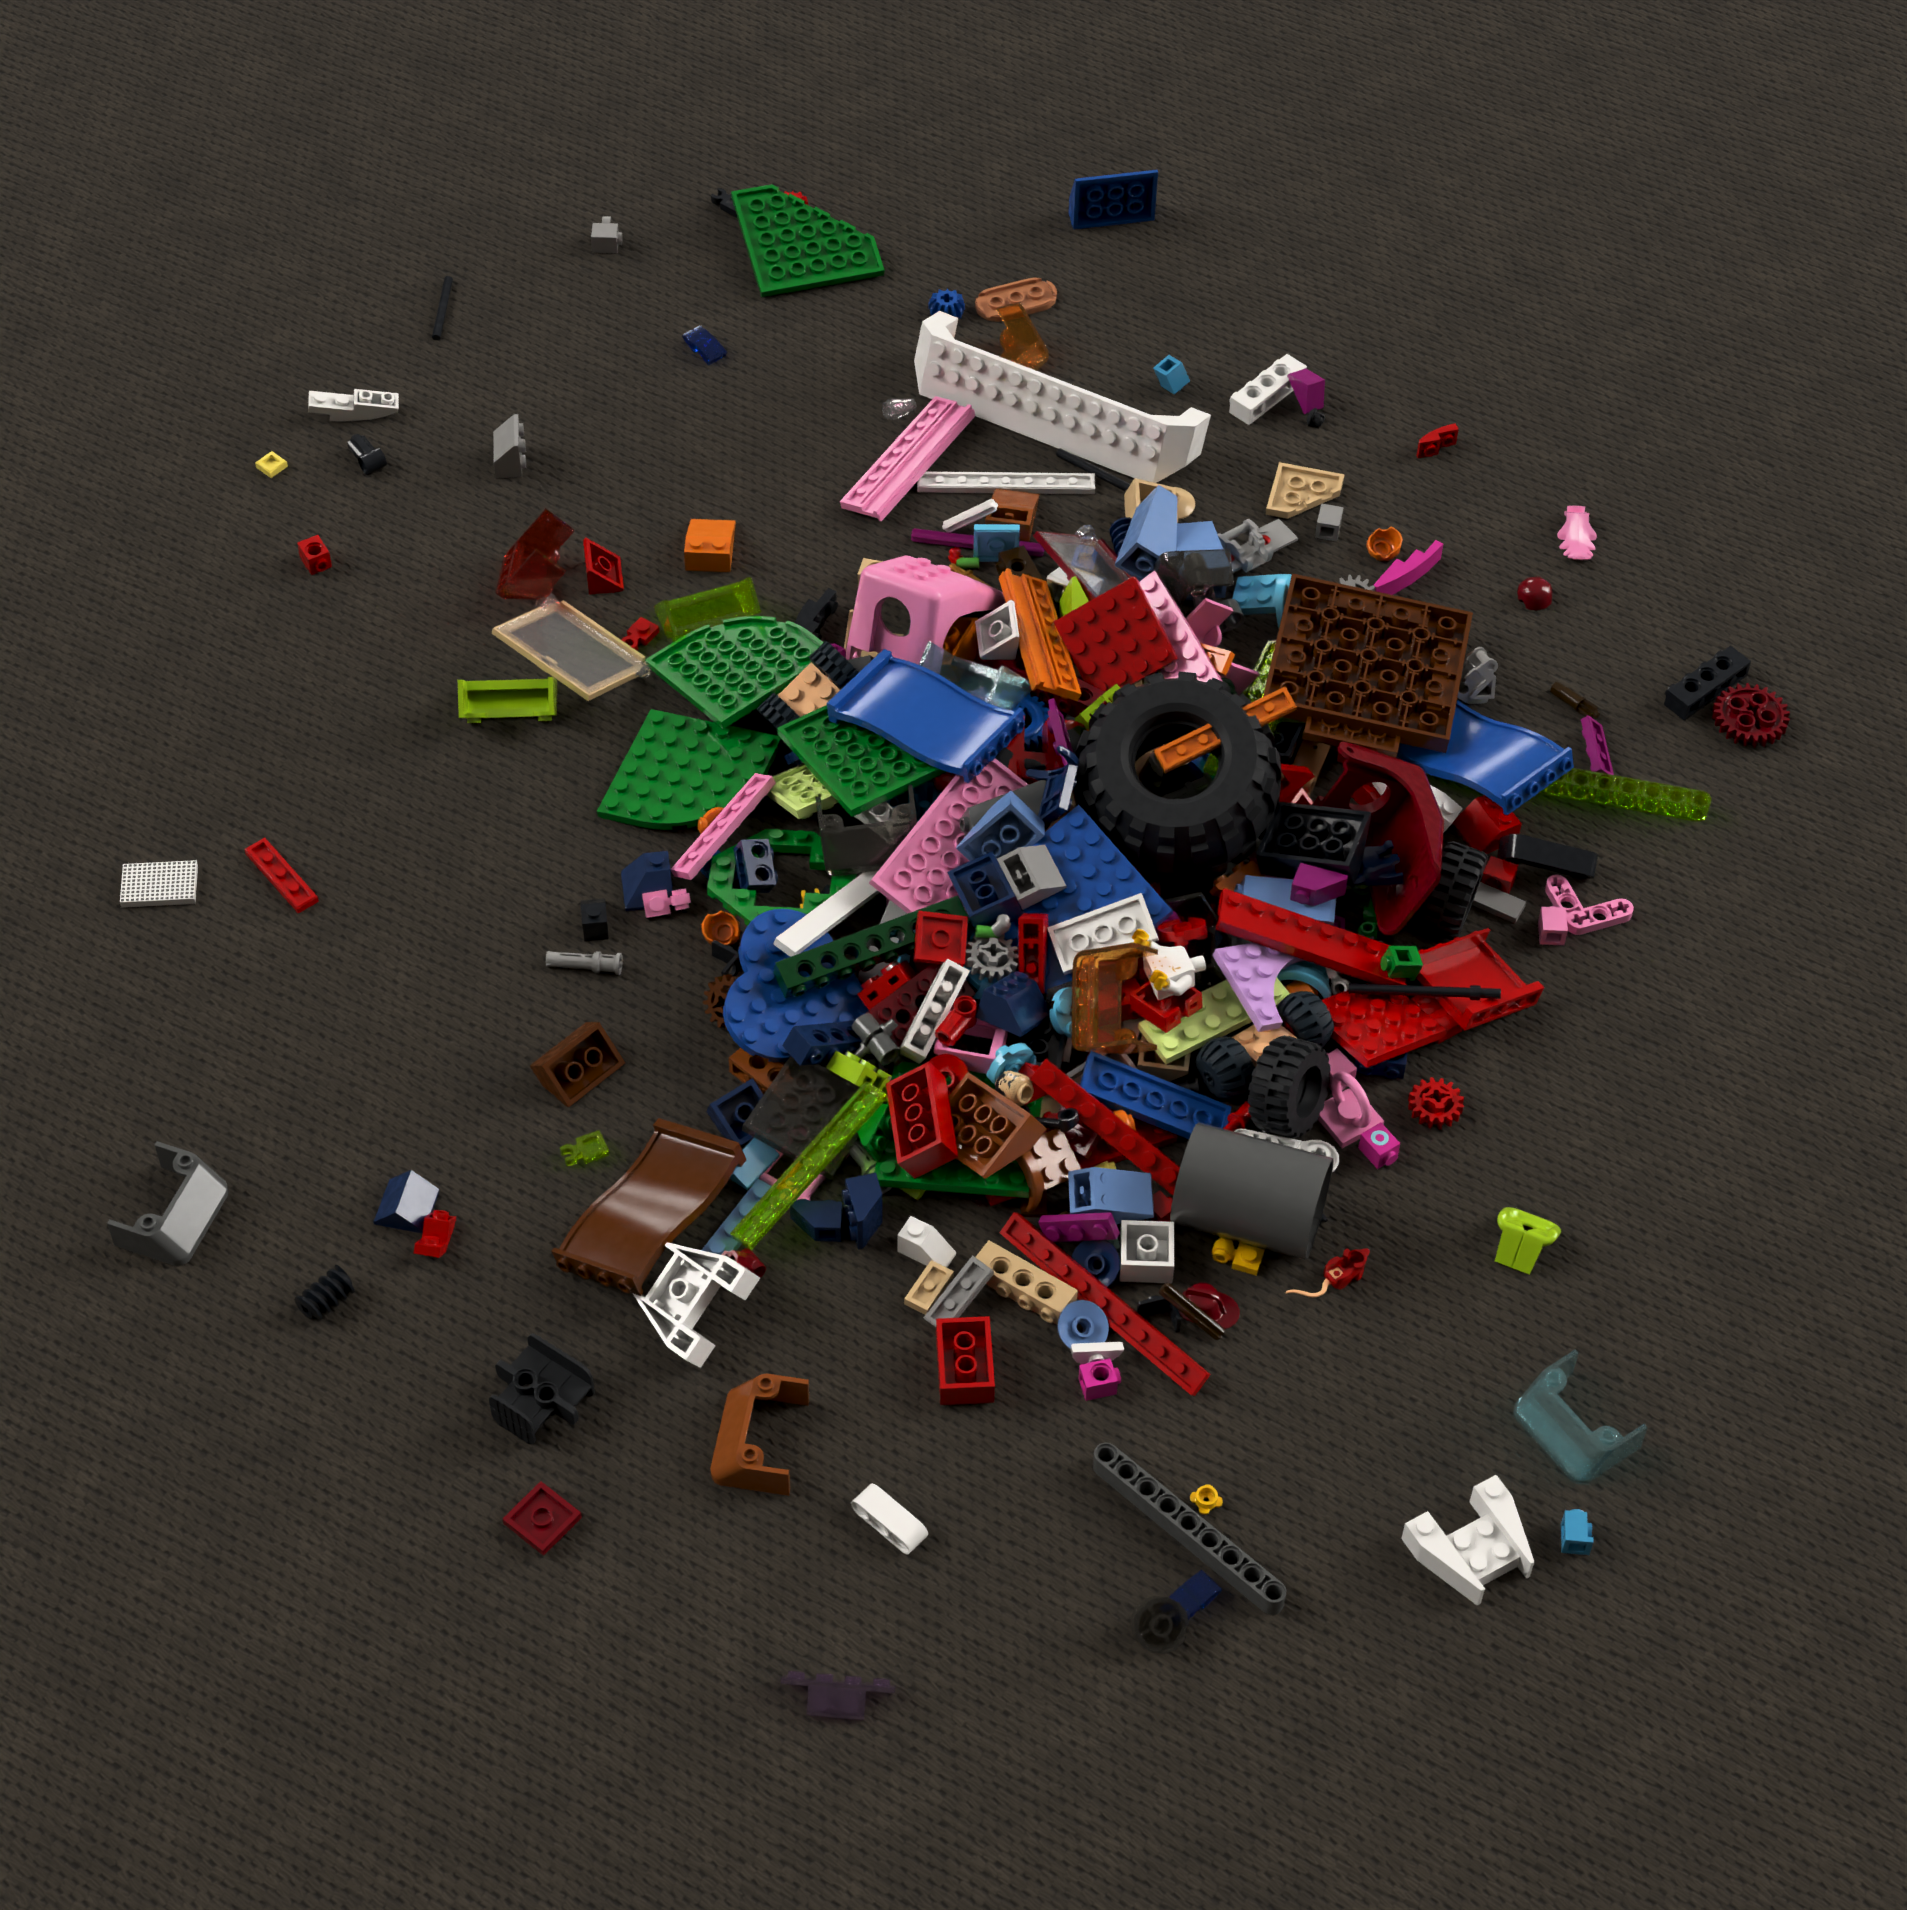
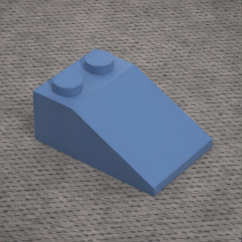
(1003, 829)

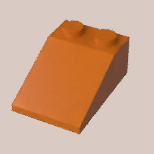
(709, 545)

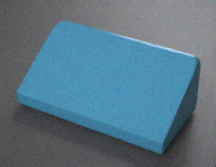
(758, 1159)

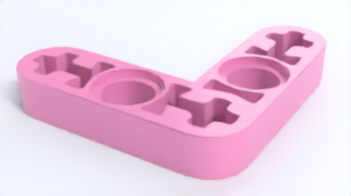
(1579, 914)

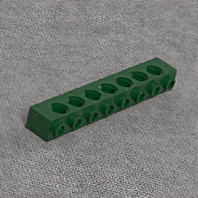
(857, 945)

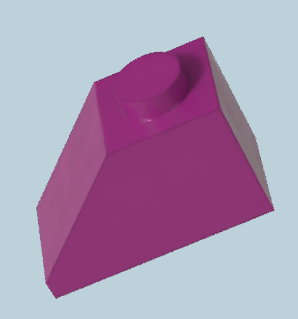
(1317, 885)

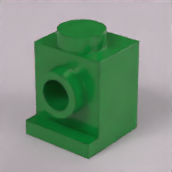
(1402, 962)

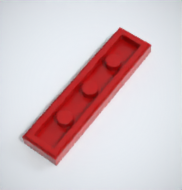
(281, 875)

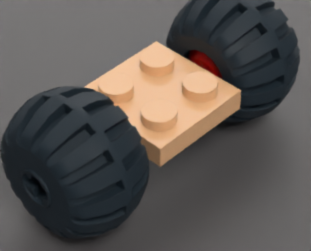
(1228, 1062)

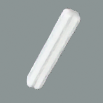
(970, 516)

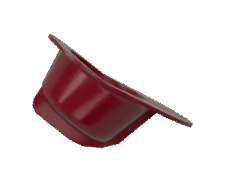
(1214, 1303)

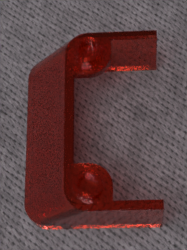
(530, 564)

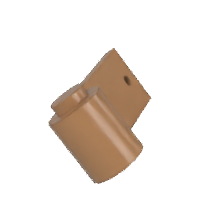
(1312, 759)

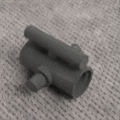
(876, 1039)

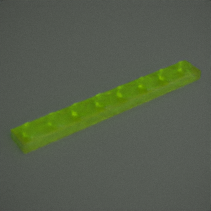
(808, 1165)

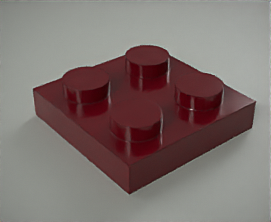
(542, 1518)

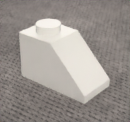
(924, 1243)

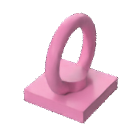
(1348, 1111)

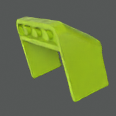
(507, 699)

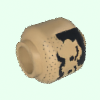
(1015, 1087)

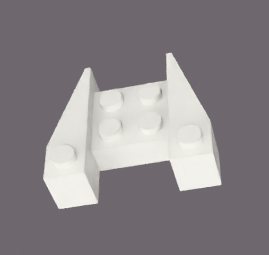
(684, 1294)
(1478, 1550)

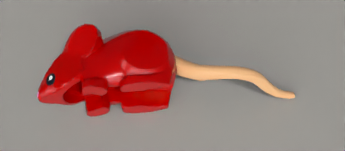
(1340, 1271)

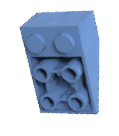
(1107, 1190)

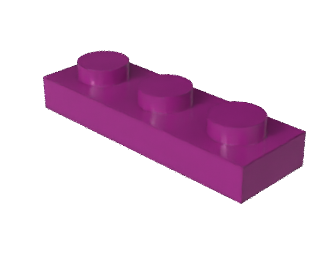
(1596, 746)
(1079, 1227)

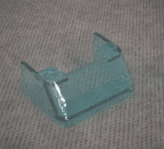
(993, 686)
(1563, 1434)

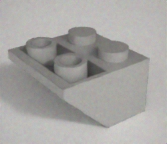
(509, 448)
(1031, 874)

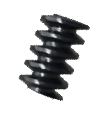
(324, 1292)

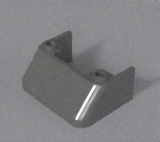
(187, 1218)

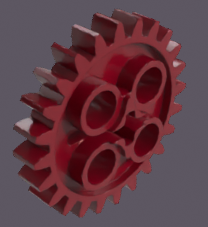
(1751, 715)

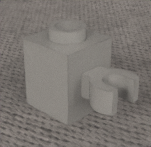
(605, 236)

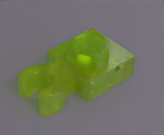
(588, 1147)

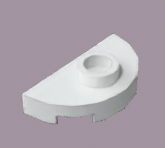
(1092, 1352)

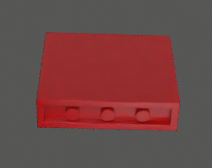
(1473, 962)

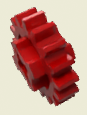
(1436, 1103)

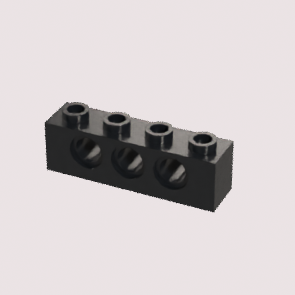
(1706, 682)

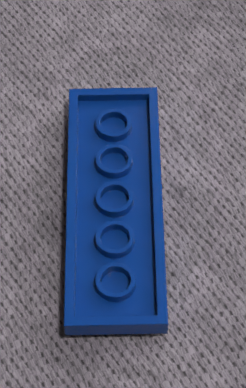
(1150, 1097)

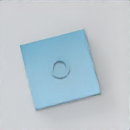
(994, 538)

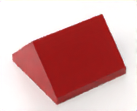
(602, 569)

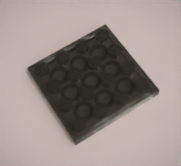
(799, 1108)

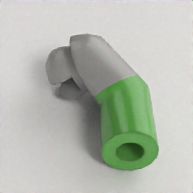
(996, 930)

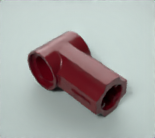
(748, 1260)

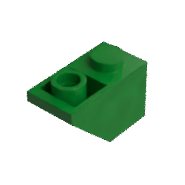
(877, 1132)

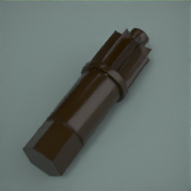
(1574, 700)

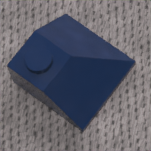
(645, 875)

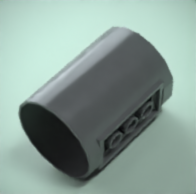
(1251, 1190)

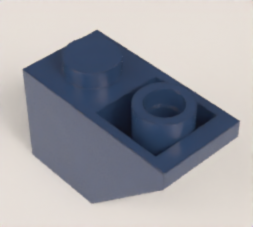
(818, 1218)

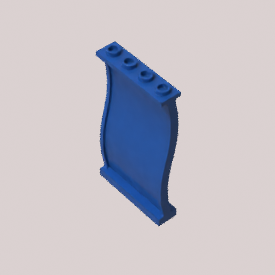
(926, 715)
(1494, 759)

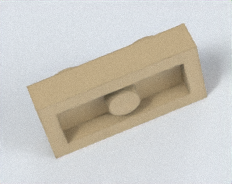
(929, 1287)

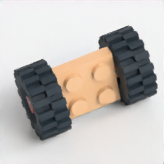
(811, 688)

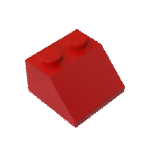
(1484, 824)

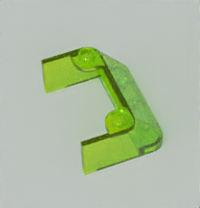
(707, 607)

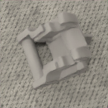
(1477, 677)

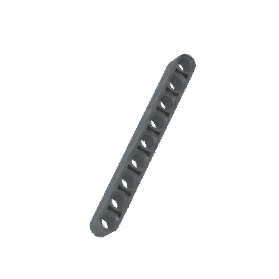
(1191, 1539)

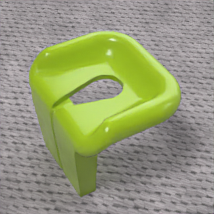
(1521, 1247)

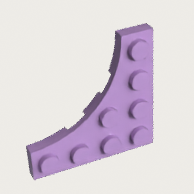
(1252, 975)

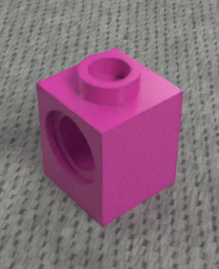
(1094, 1388)

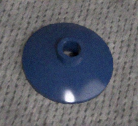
(1090, 1252)

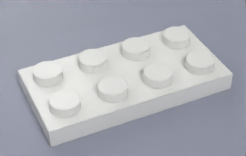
(1101, 928)

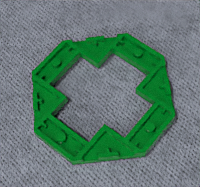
(742, 901)

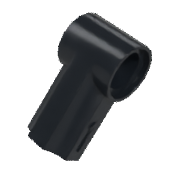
(368, 457)

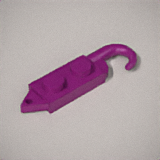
(1057, 725)

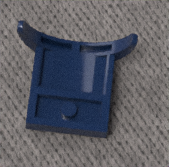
(1058, 787)

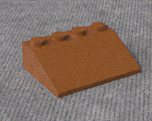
(990, 1127)

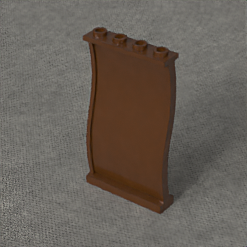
(649, 1206)

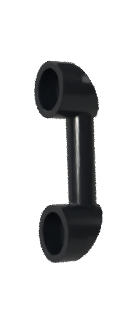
(1066, 1119)

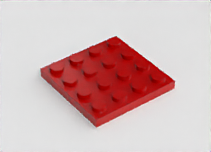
(1116, 637)
(1380, 1025)

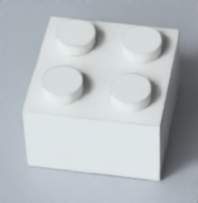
(1146, 1251)

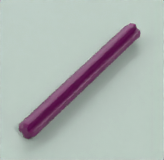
(963, 540)

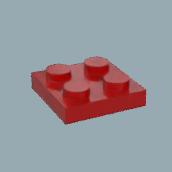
(940, 938)

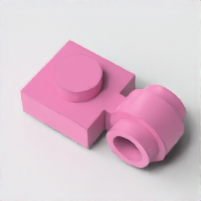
(658, 902)

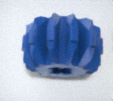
(947, 302)

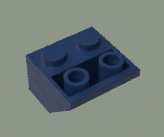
(862, 1207)

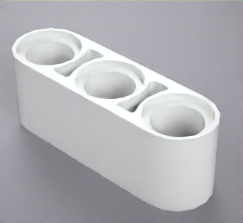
(889, 1518)

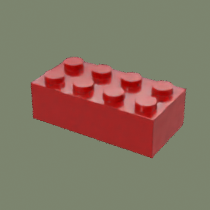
(921, 1120)

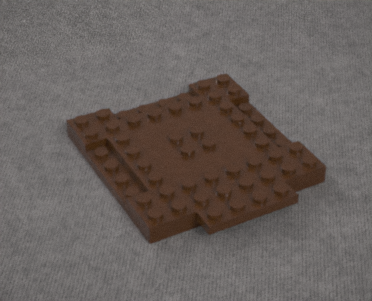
(1369, 665)

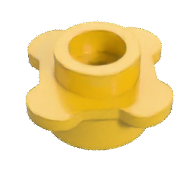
(1209, 1492)

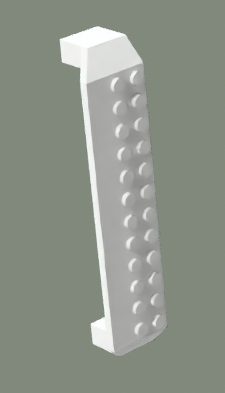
(1054, 410)

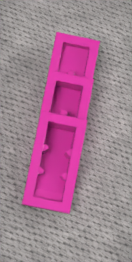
(1405, 573)

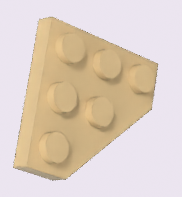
(1301, 489)

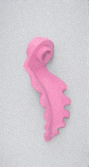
(1577, 534)

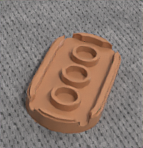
(1031, 292)

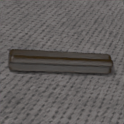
(1192, 1311)

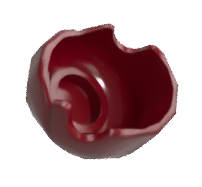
(1535, 593)

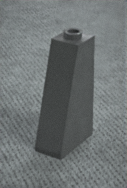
(1029, 794)

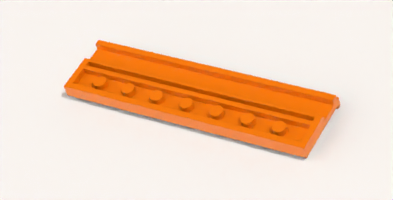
(1040, 643)

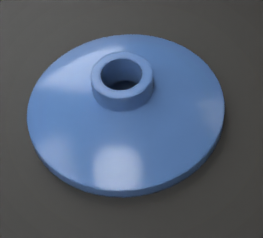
(1089, 1316)

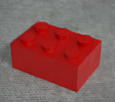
(965, 1360)

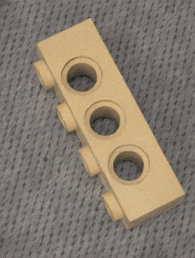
(1022, 1272)

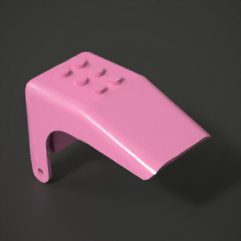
(930, 594)

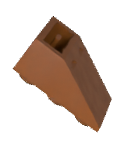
(1015, 508)

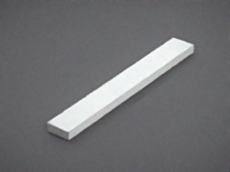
(1023, 482)
(827, 915)

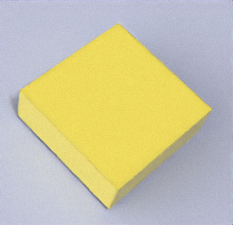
(271, 464)

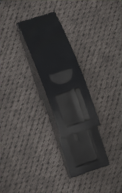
(815, 613)

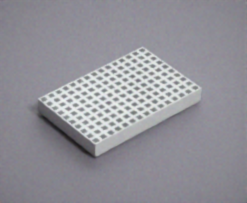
(159, 883)

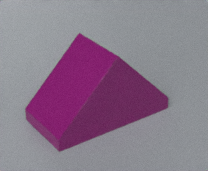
(1308, 389)

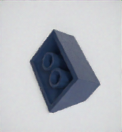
(1013, 1004)

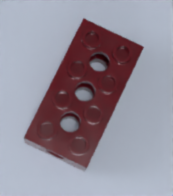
(903, 1001)

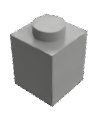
(1329, 522)

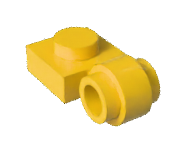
(1244, 1258)

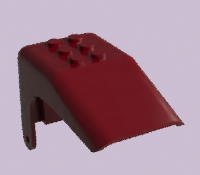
(1402, 814)

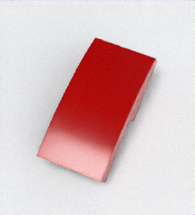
(1440, 437)

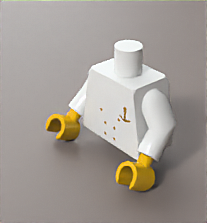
(1170, 970)

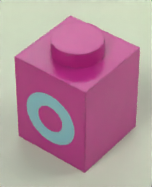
(1379, 1146)

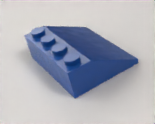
(1113, 199)

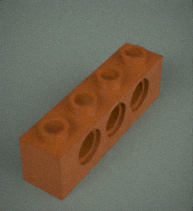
(747, 1067)

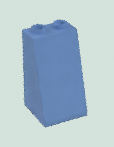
(1149, 534)
(1199, 537)
(1278, 893)

